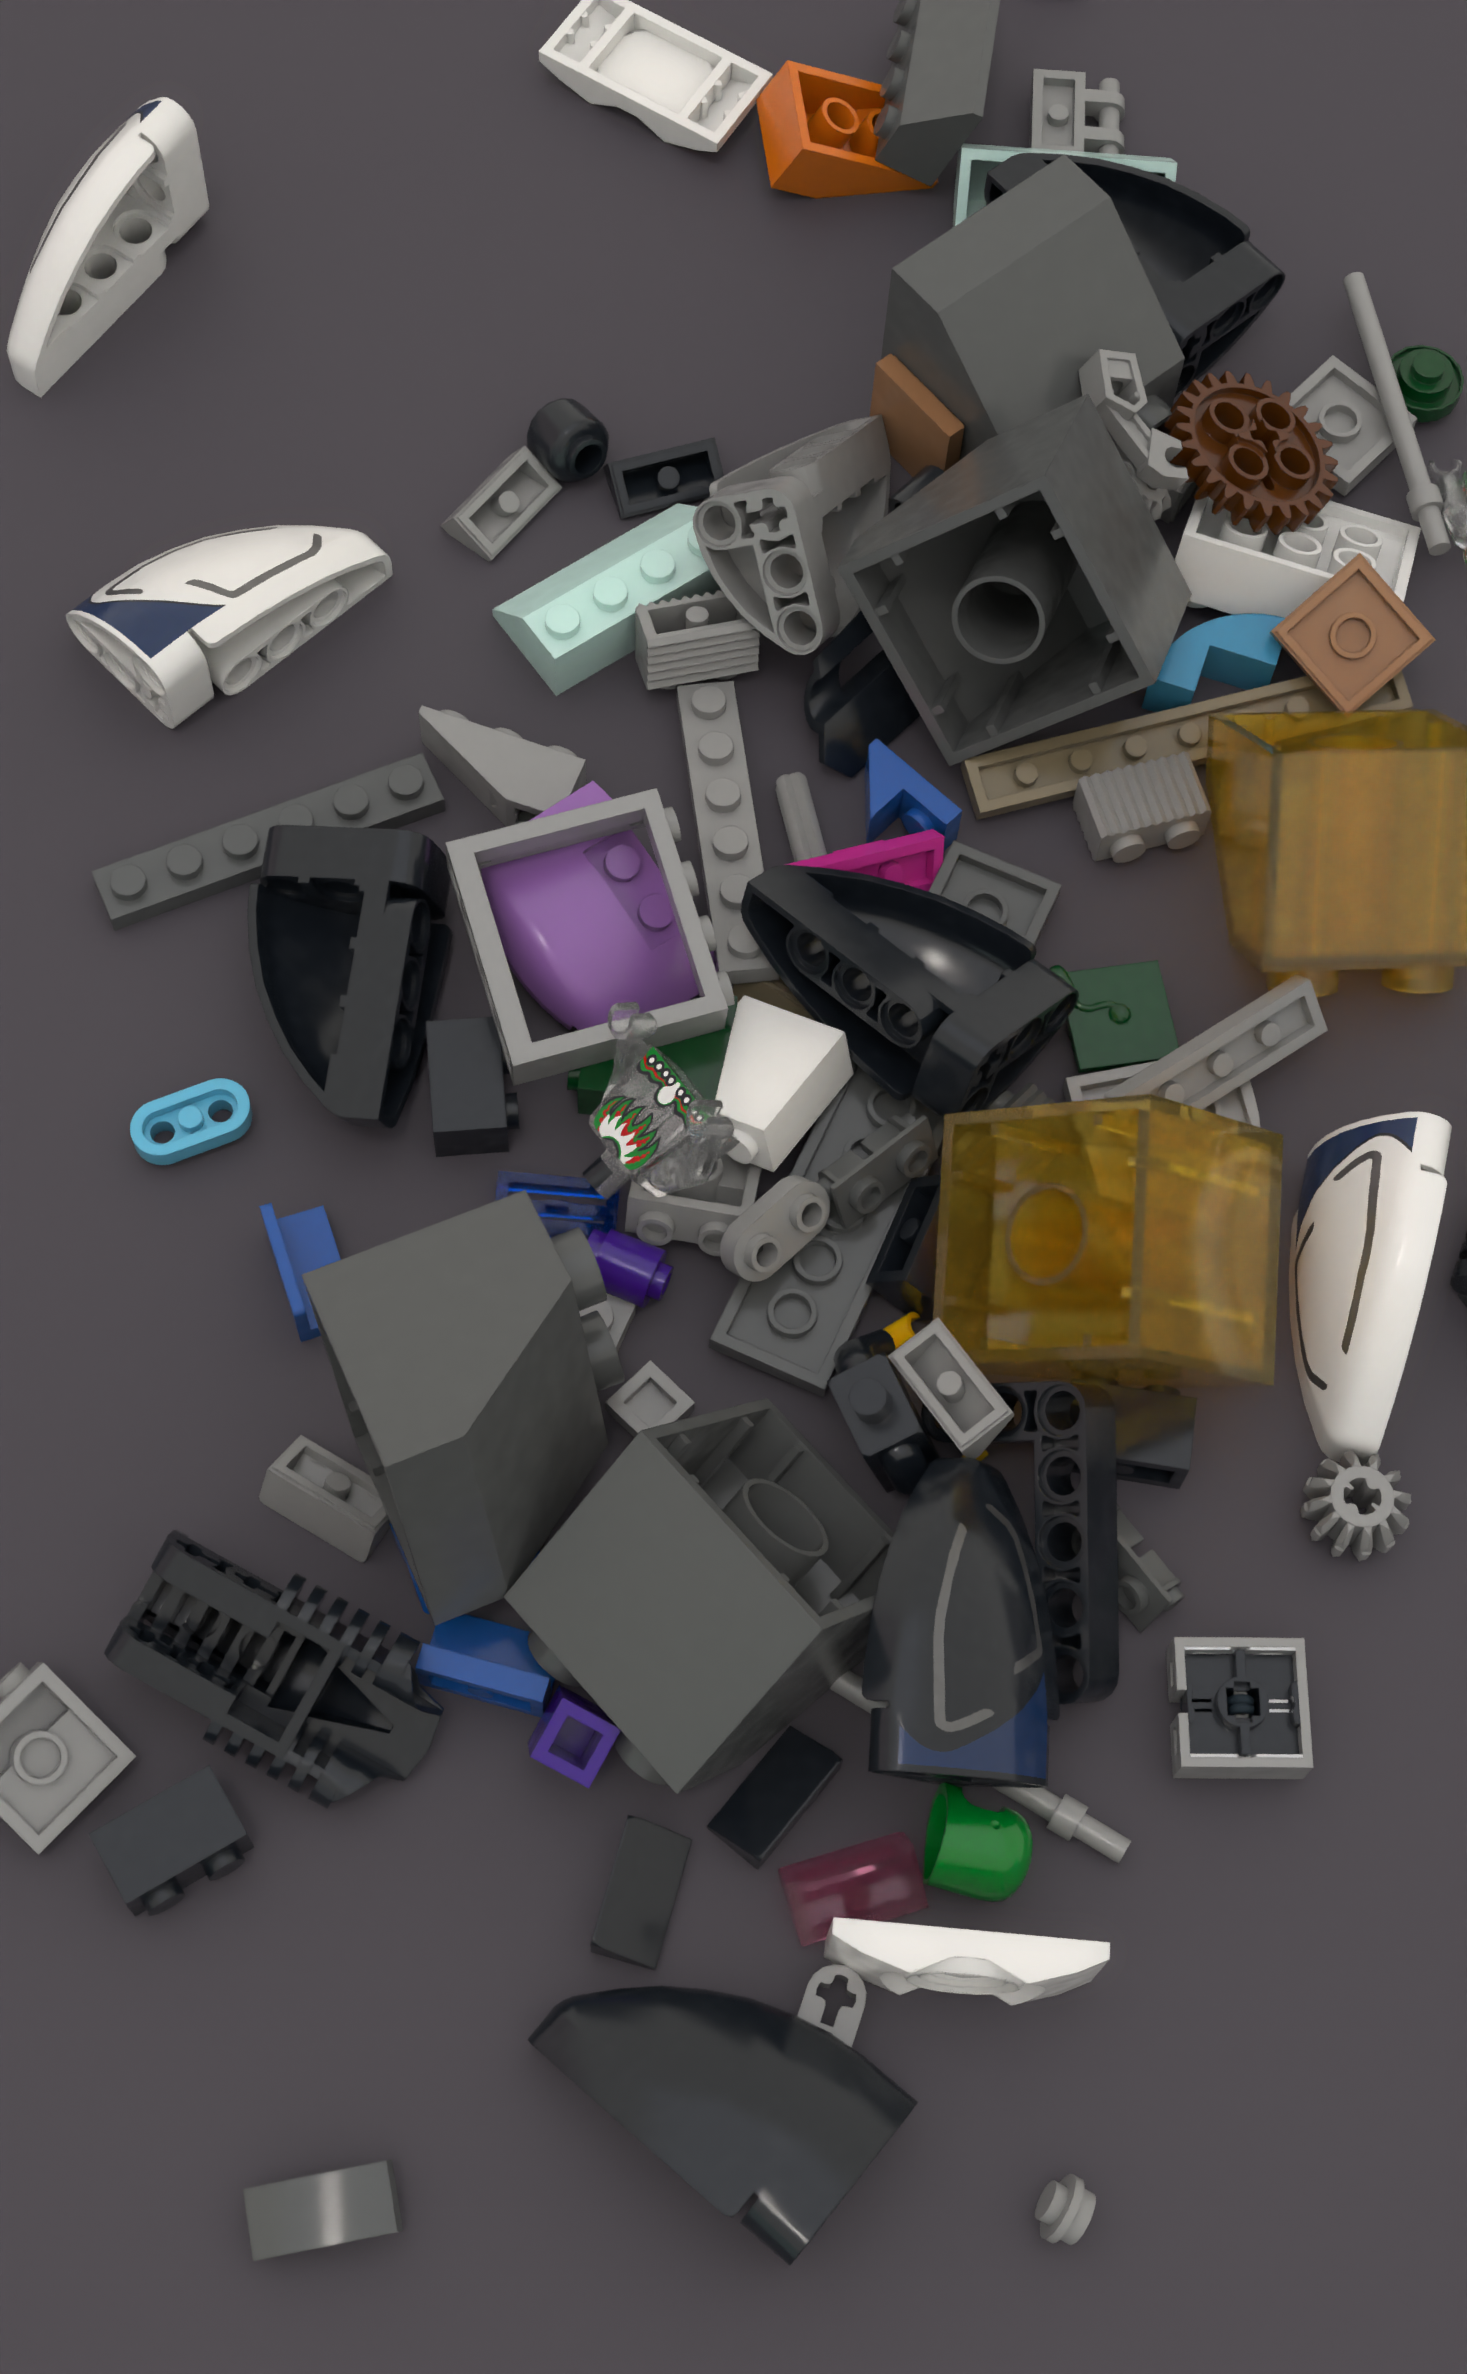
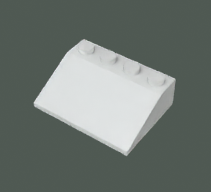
(1275, 574)

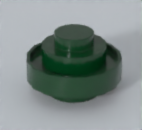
(1428, 381)

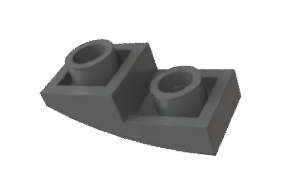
(322, 2210)

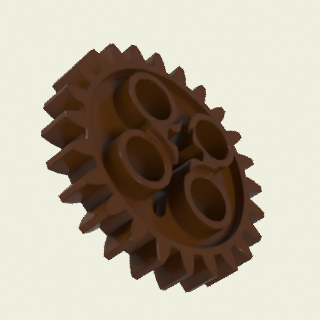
(1252, 452)

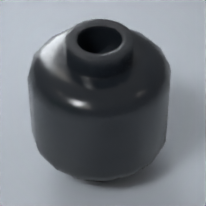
(568, 440)

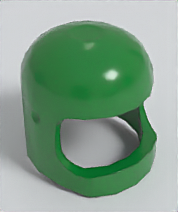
(980, 1851)

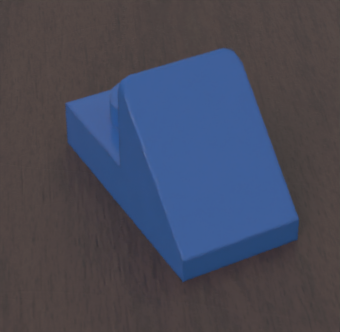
(900, 792)

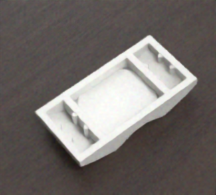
(654, 70)
(963, 1960)

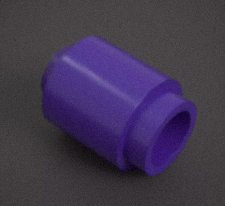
(630, 1267)

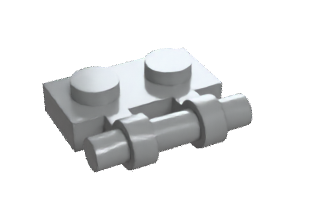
(1060, 110)

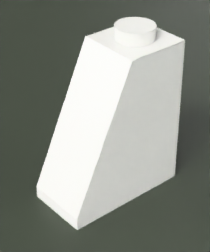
(778, 1079)

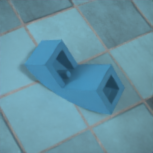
(1224, 649)

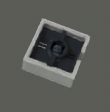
(1239, 1708)

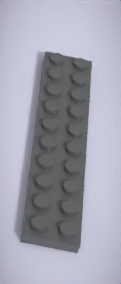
(818, 1296)

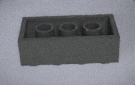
(934, 83)

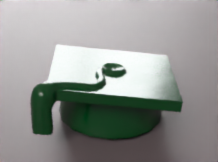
(1119, 1016)

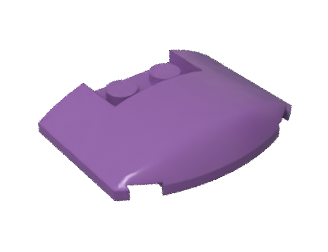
(590, 925)

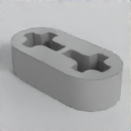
(847, 2018)

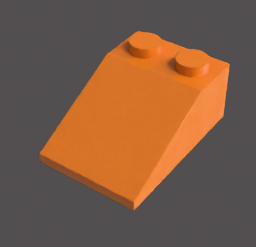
(822, 135)

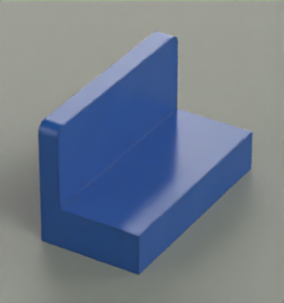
(299, 1246)
(485, 1664)

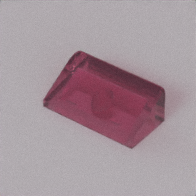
(857, 1882)

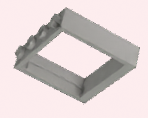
(593, 1044)

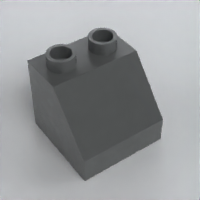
(1022, 300)
(1020, 584)
(471, 1388)
(707, 1590)

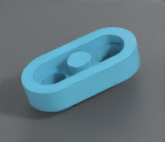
(190, 1119)

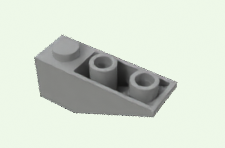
(500, 767)

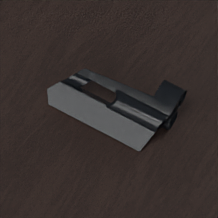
(874, 699)

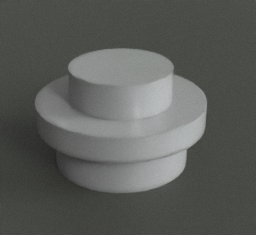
(1065, 2210)

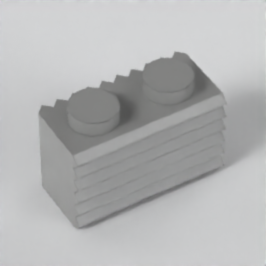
(693, 641)
(1141, 808)

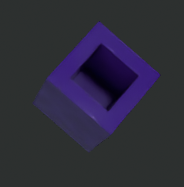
(573, 1737)

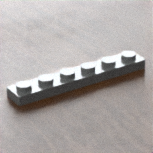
(235, 850)

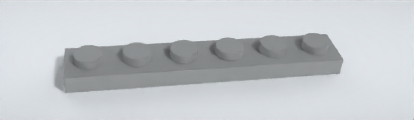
(723, 822)

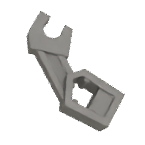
(1118, 395)

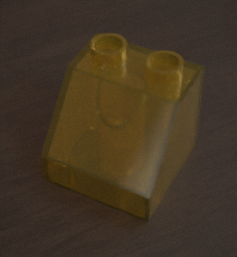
(1342, 843)
(1111, 1242)

